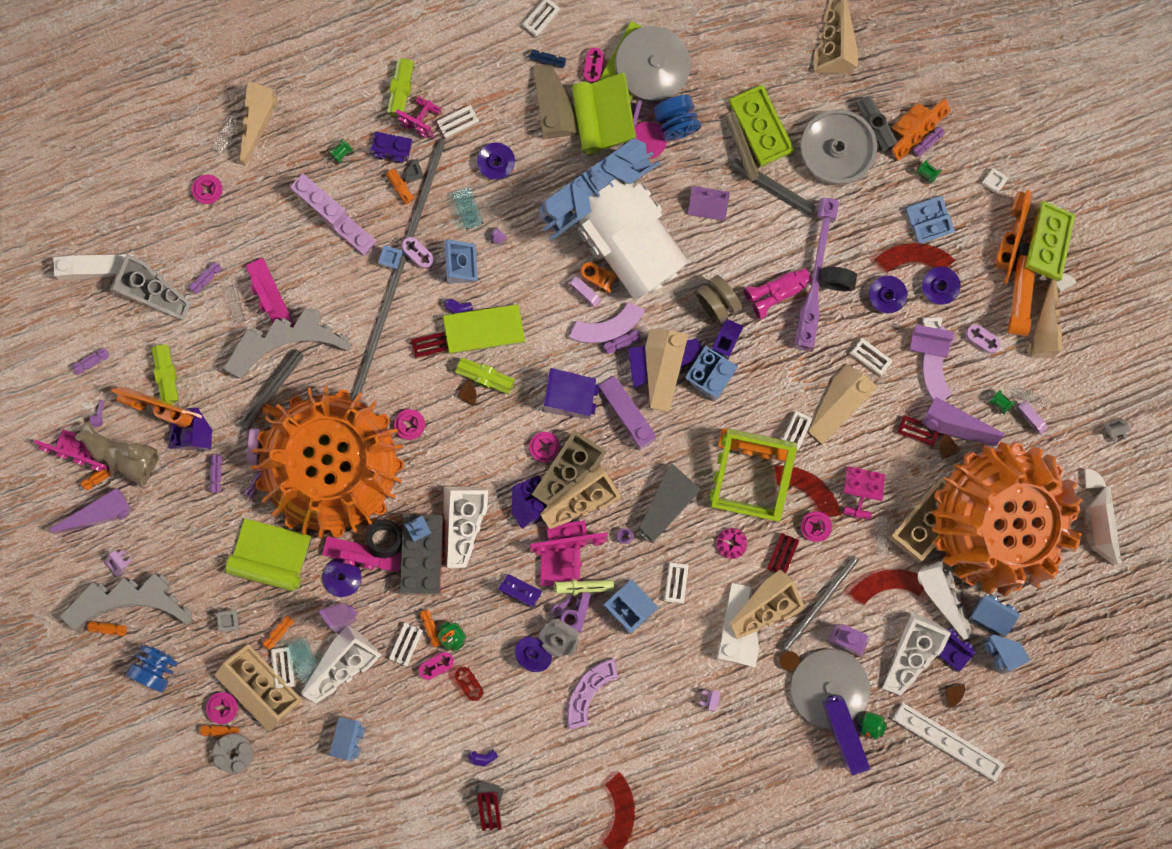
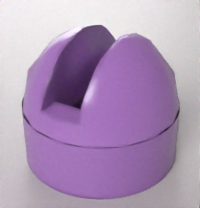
(497, 236)
(624, 531)

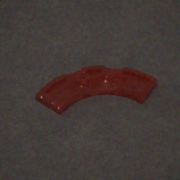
(913, 253)
(812, 487)
(886, 580)
(624, 812)

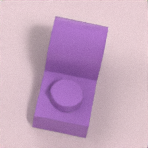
(582, 604)

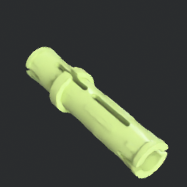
(583, 586)

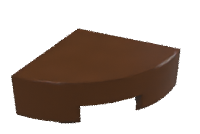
(468, 393)
(947, 446)
(954, 694)

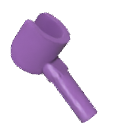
(97, 421)
(560, 607)

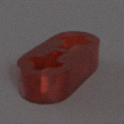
(464, 686)

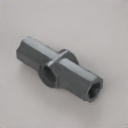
(871, 113)

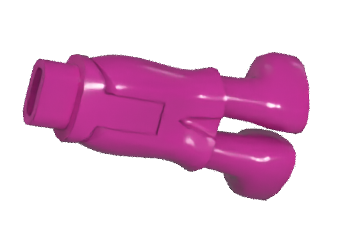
(778, 290)

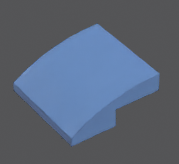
(930, 219)

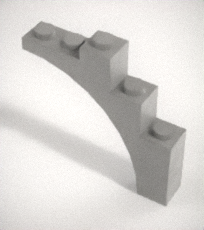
(255, 346)
(96, 601)

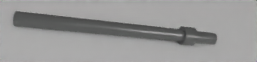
(796, 633)

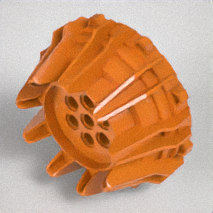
(354, 493)
(976, 499)

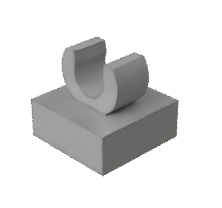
(1117, 428)
(228, 621)

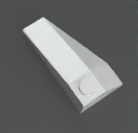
(462, 520)
(939, 585)
(917, 648)
(733, 650)
(344, 658)

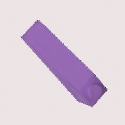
(628, 413)
(955, 422)
(106, 509)
(339, 616)

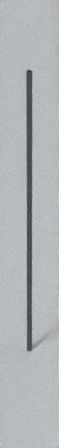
(393, 285)

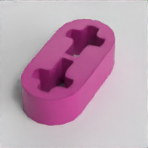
(598, 66)
(434, 661)

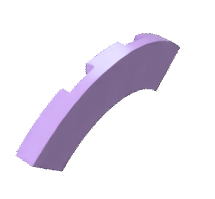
(610, 329)
(933, 375)
(586, 689)

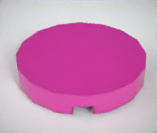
(652, 136)

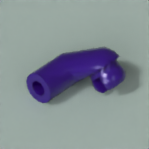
(455, 307)
(482, 760)

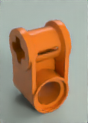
(599, 278)

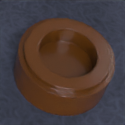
(789, 661)

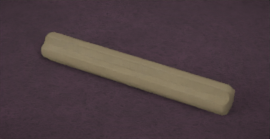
(741, 146)

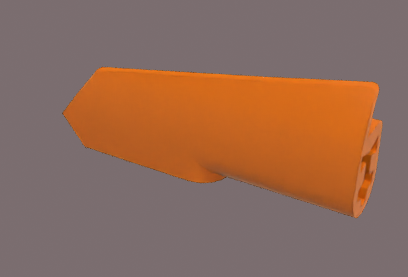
(1019, 210)
(161, 409)

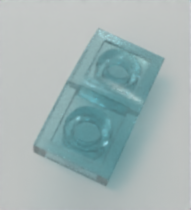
(468, 208)
(303, 658)

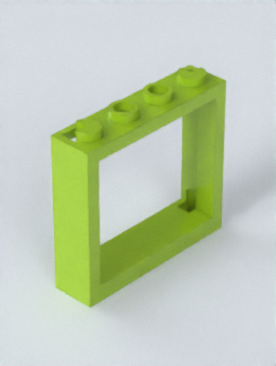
(745, 508)

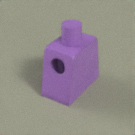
(849, 639)

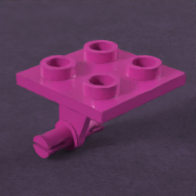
(409, 122)
(863, 484)
(560, 566)

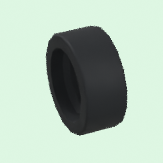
(838, 278)
(383, 524)

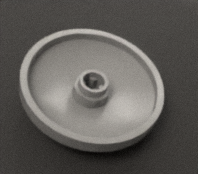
(653, 63)
(838, 147)
(828, 674)

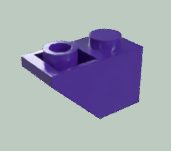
(727, 338)

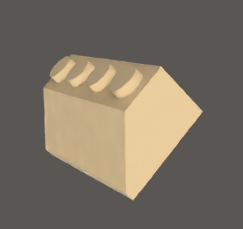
(253, 685)

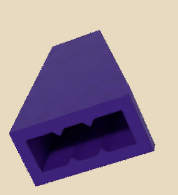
(638, 362)
(845, 735)

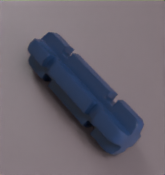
(547, 58)

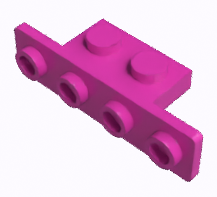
(266, 289)
(69, 446)
(566, 536)
(359, 554)

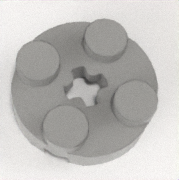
(562, 630)
(227, 743)

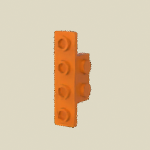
(916, 125)
(749, 449)

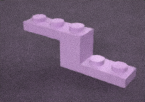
(333, 214)

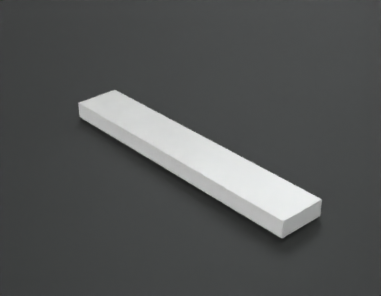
(948, 742)

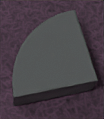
(413, 172)

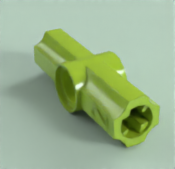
(400, 86)
(165, 373)
(485, 376)

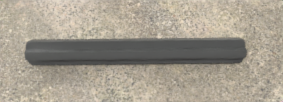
(777, 189)
(271, 389)

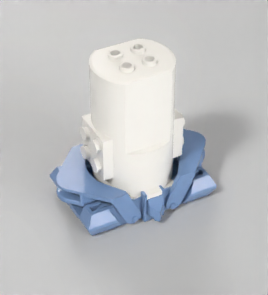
(618, 219)

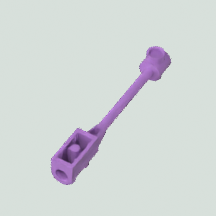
(810, 312)

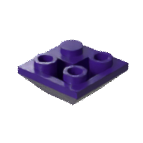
(194, 436)
(526, 507)

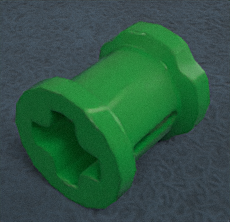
(340, 151)
(928, 171)
(1001, 402)

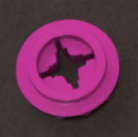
(207, 180)
(407, 416)
(546, 438)
(817, 535)
(736, 551)
(215, 701)

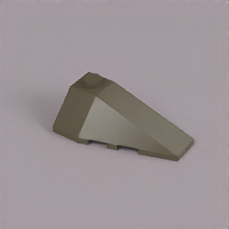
(555, 108)
(571, 465)

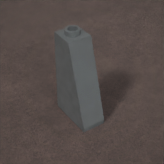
(670, 500)

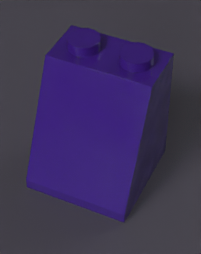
(570, 394)

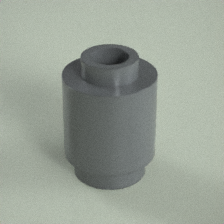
(488, 787)

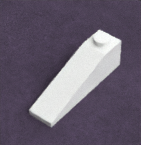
(86, 266)

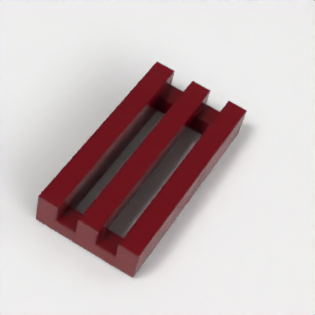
(427, 345)
(914, 437)
(789, 539)
(498, 824)

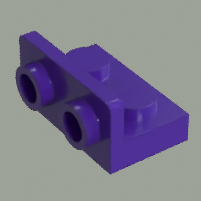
(391, 147)
(520, 591)
(956, 652)

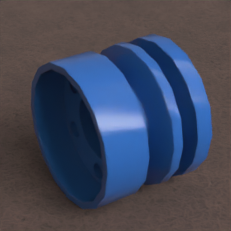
(677, 117)
(152, 668)

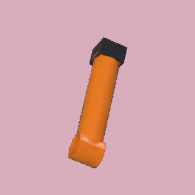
(1020, 318)

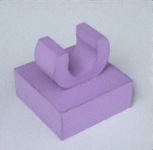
(116, 563)
(713, 700)

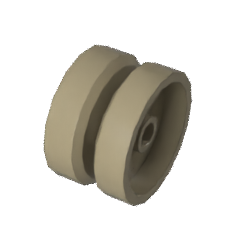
(718, 299)

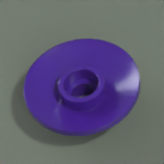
(494, 152)
(948, 279)
(890, 285)
(345, 587)
(532, 655)

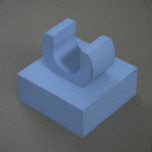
(390, 257)
(418, 528)

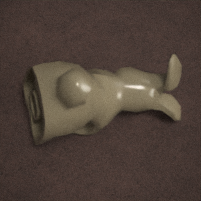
(131, 460)

